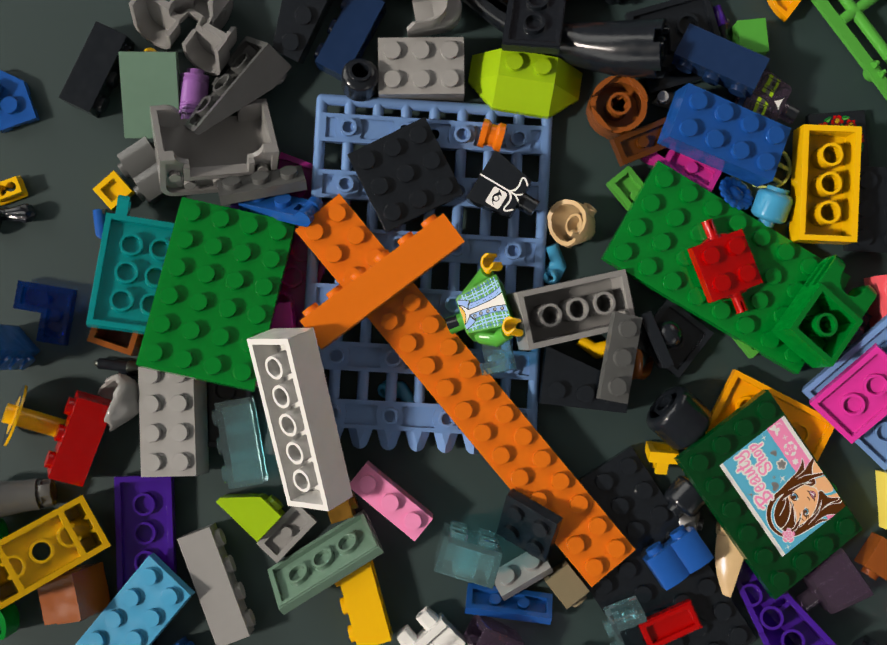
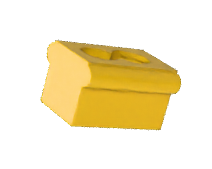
(19, 192)

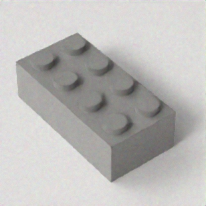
(570, 309)
(172, 425)

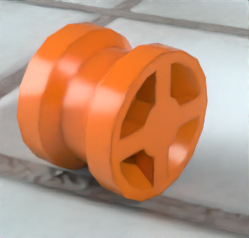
(491, 135)

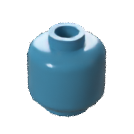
(772, 205)

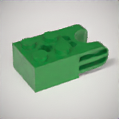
(823, 315)

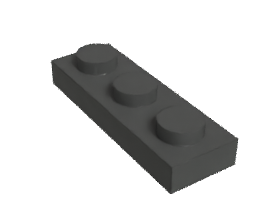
(261, 184)
(619, 357)

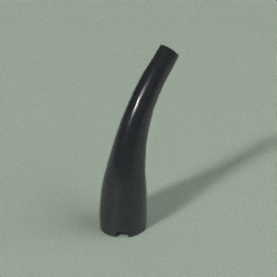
(603, 47)

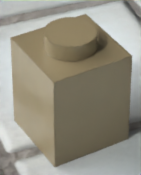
(567, 585)

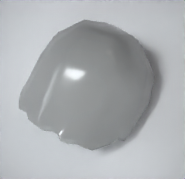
(124, 398)

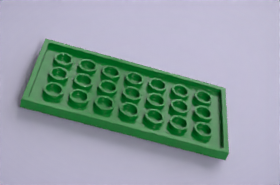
(668, 222)

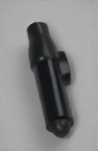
(123, 367)

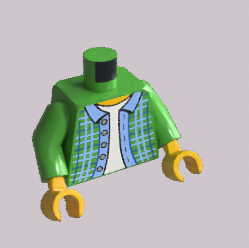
(485, 308)

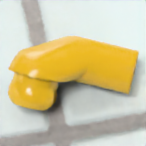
(593, 348)

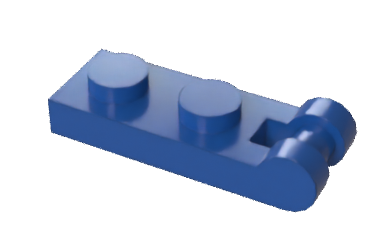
(285, 208)

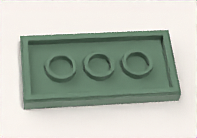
(324, 561)

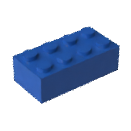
(724, 135)

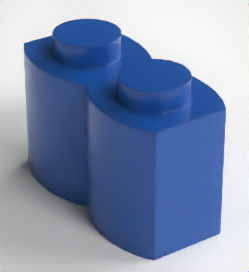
(677, 556)

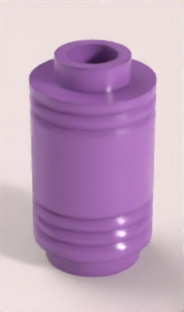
(192, 89)

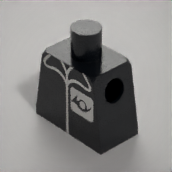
(502, 189)

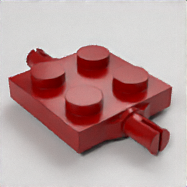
(725, 266)

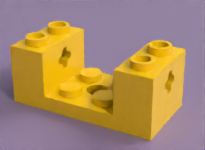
(71, 537)

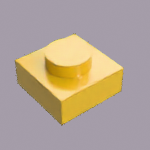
(111, 187)

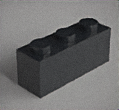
(96, 70)

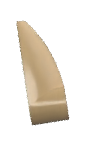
(727, 561)

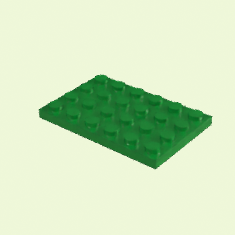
(215, 293)

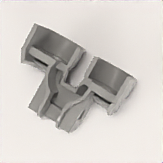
(434, 17)
(205, 45)

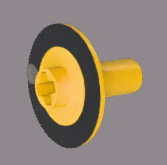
(18, 416)

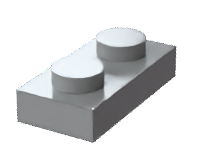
(286, 532)
(520, 574)

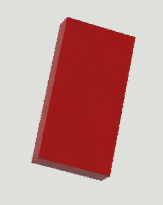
(670, 624)

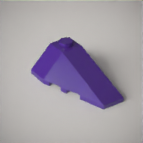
(778, 620)

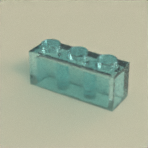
(240, 443)

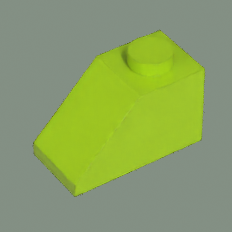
(253, 512)

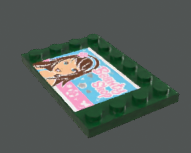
(769, 493)

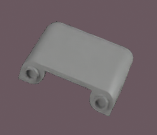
(230, 148)

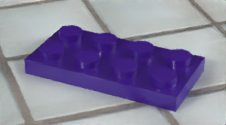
(143, 523)

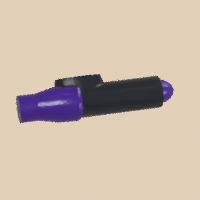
(723, 23)

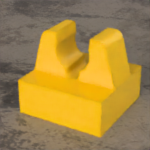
(660, 455)

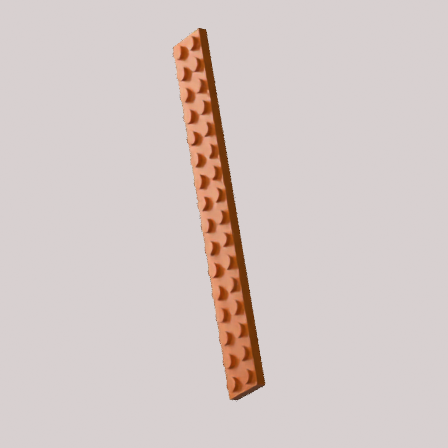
(471, 399)

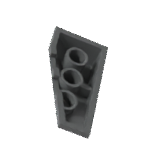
(250, 73)

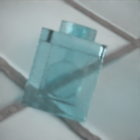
(497, 359)
(622, 616)

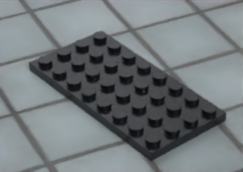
(640, 513)

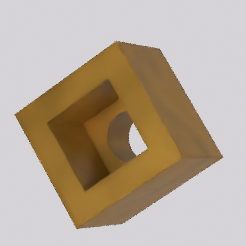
(344, 510)

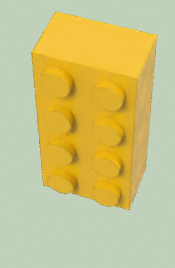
(825, 184)

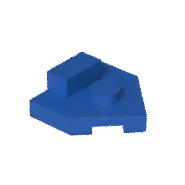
(15, 103)

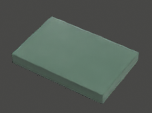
(147, 81)

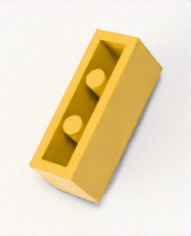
(365, 607)

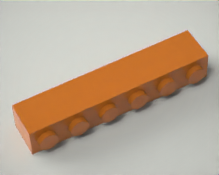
(383, 280)

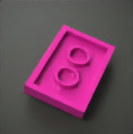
(856, 396)

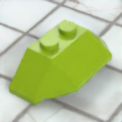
(524, 82)

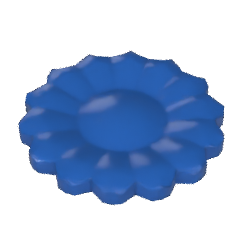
(736, 193)

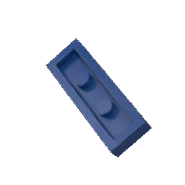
(523, 606)

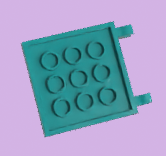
(127, 270)

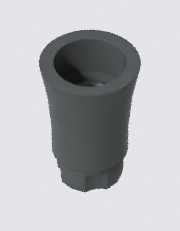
(26, 495)

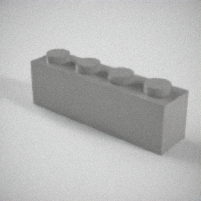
(216, 584)

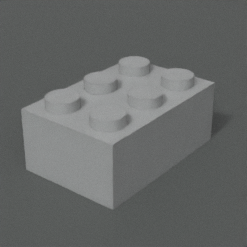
(421, 68)

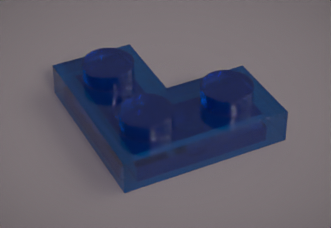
(55, 306)

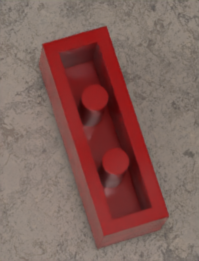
(77, 438)

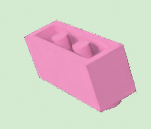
(391, 500)

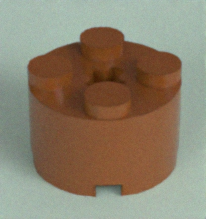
(609, 93)

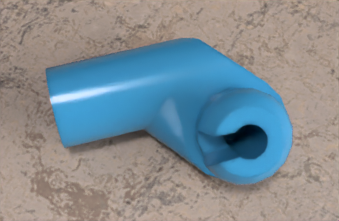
(556, 265)

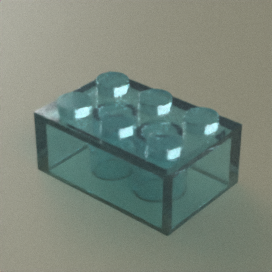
(468, 554)

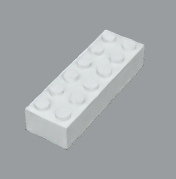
(300, 417)

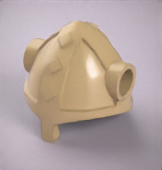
(571, 222)

